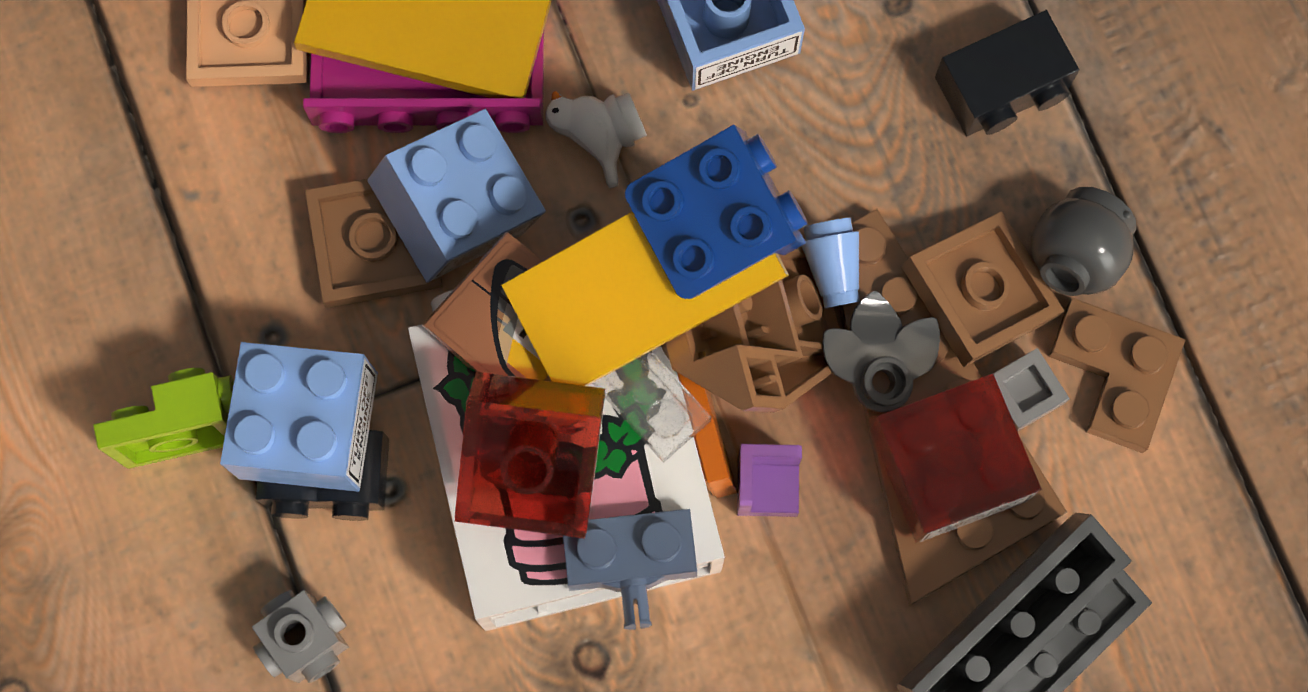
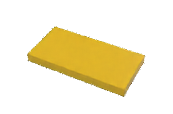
(448, 43)
(614, 303)

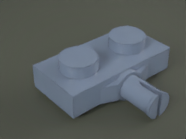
(632, 556)

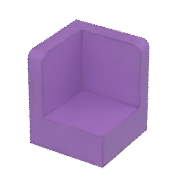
(768, 480)

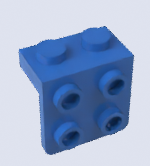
(715, 211)

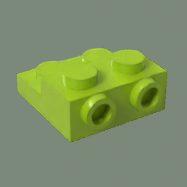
(186, 420)

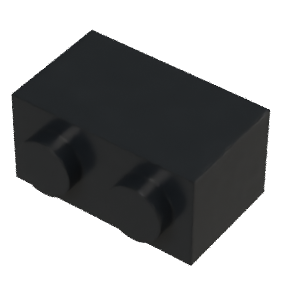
(1007, 75)

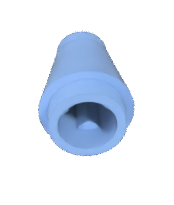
(834, 260)

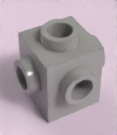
(322, 640)

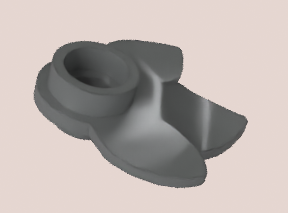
(881, 344)

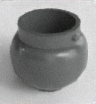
(1084, 242)

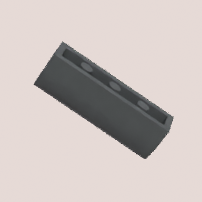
(1040, 620)

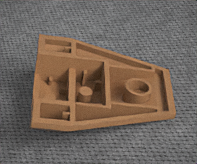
(764, 347)

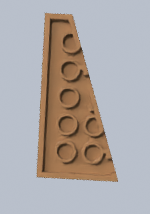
(951, 554)

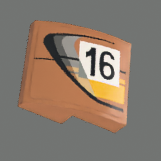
(480, 321)

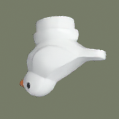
(597, 126)

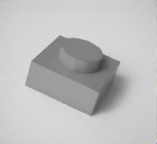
(1030, 389)

